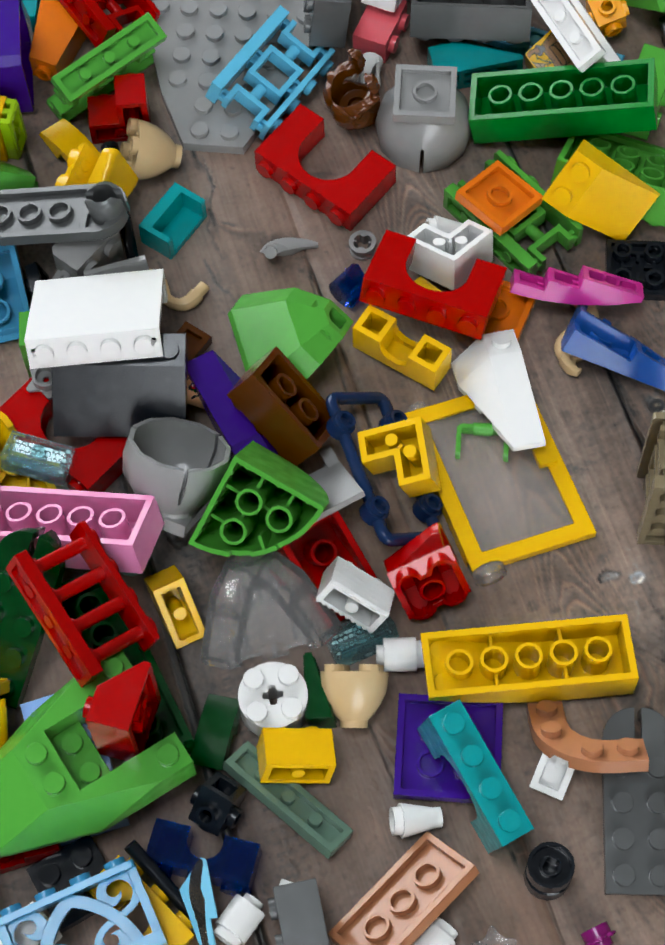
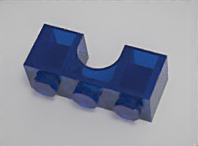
(230, 869)

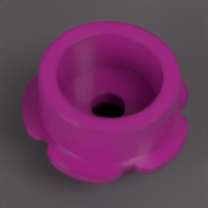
(598, 935)

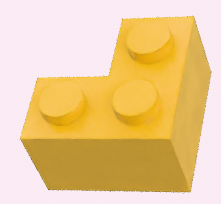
(404, 448)

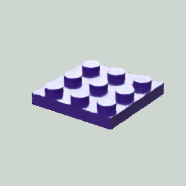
(416, 771)

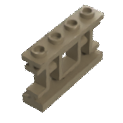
(652, 468)

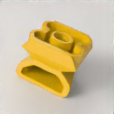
(89, 168)

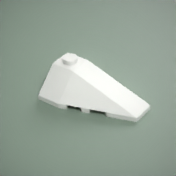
(498, 384)

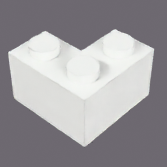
(450, 256)

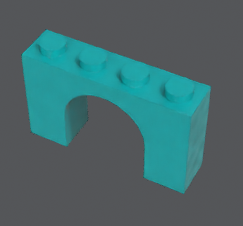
(498, 811)

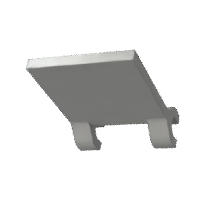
(336, 483)

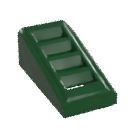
(318, 709)

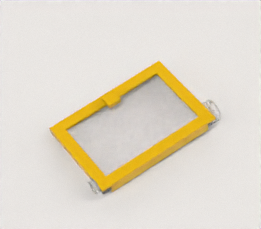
(499, 507)

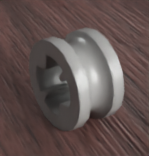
(364, 237)

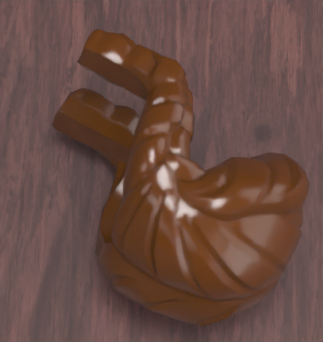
(351, 102)

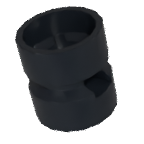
(549, 871)

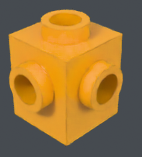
(608, 15)

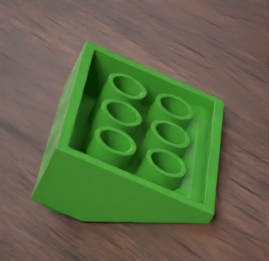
(636, 156)

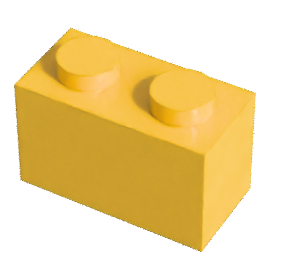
(296, 755)

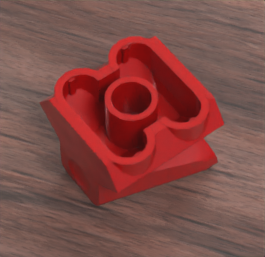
(427, 574)

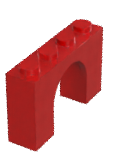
(341, 199)
(458, 310)
(92, 466)

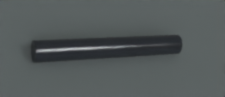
(156, 874)

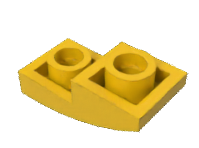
(63, 137)

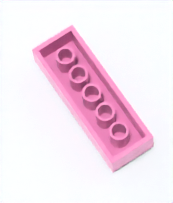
(124, 522)

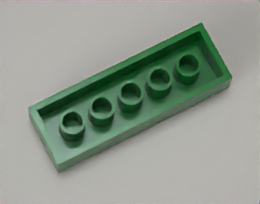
(563, 101)

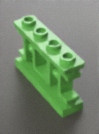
(94, 73)
(505, 247)

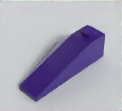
(212, 382)

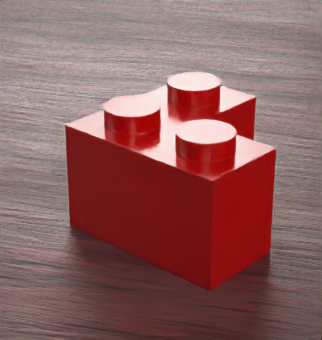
(110, 113)

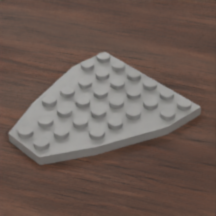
(197, 48)

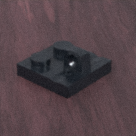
(64, 865)

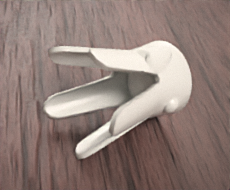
(372, 65)

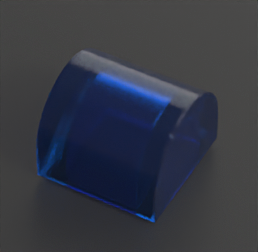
(347, 286)

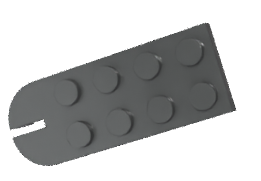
(62, 213)
(635, 811)

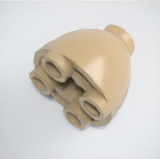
(149, 149)
(354, 694)

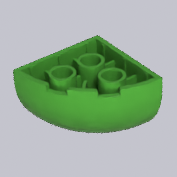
(259, 506)

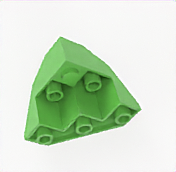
(293, 320)

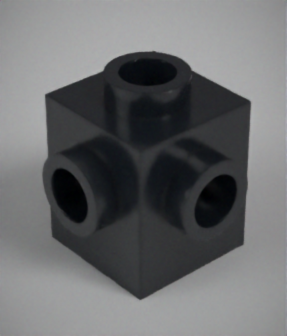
(217, 804)

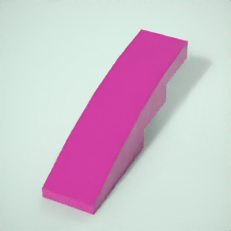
(587, 288)

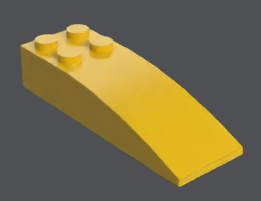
(531, 661)

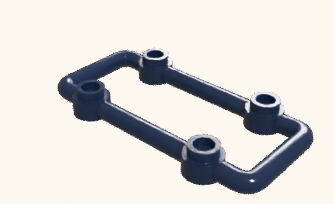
(374, 508)

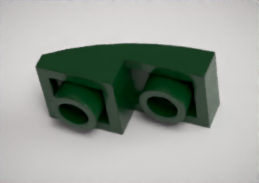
(215, 731)

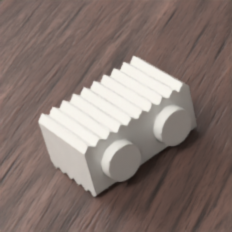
(355, 594)

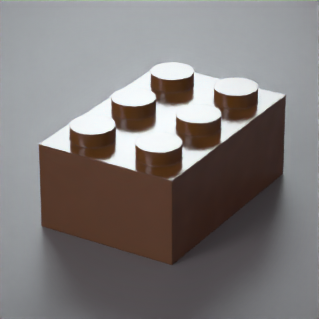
(282, 406)

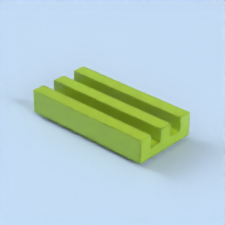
(12, 129)

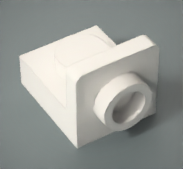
(552, 776)

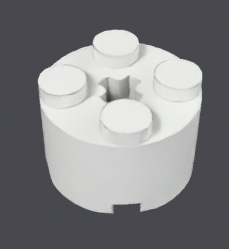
(270, 682)

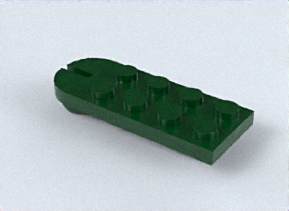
(19, 628)

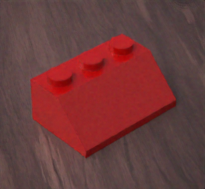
(123, 712)

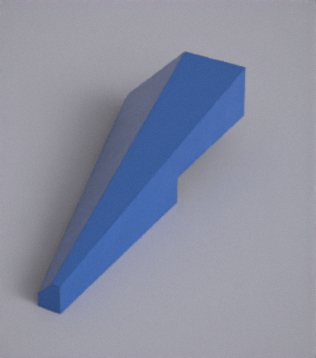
(612, 349)

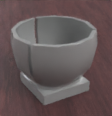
(423, 114)
(178, 465)

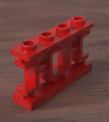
(98, 25)

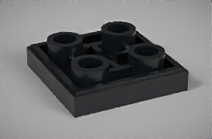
(638, 262)

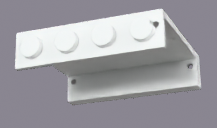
(96, 319)

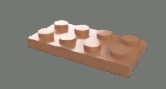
(407, 896)

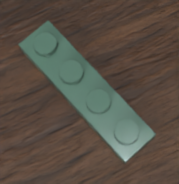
(290, 803)

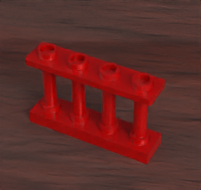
(65, 631)

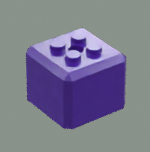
(15, 46)

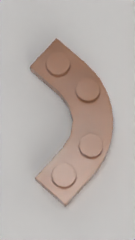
(556, 738)

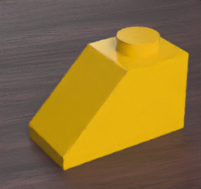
(175, 606)

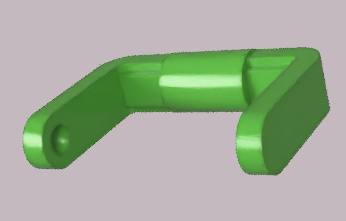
(477, 429)

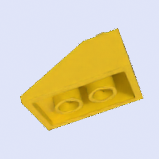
(600, 193)

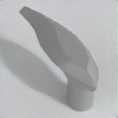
(287, 246)

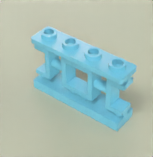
(253, 59)

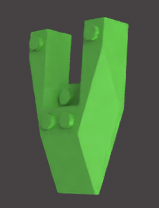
(58, 782)

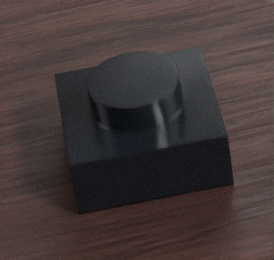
(34, 273)

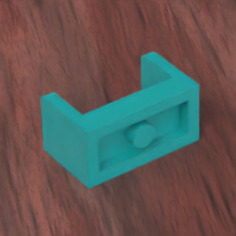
(172, 220)

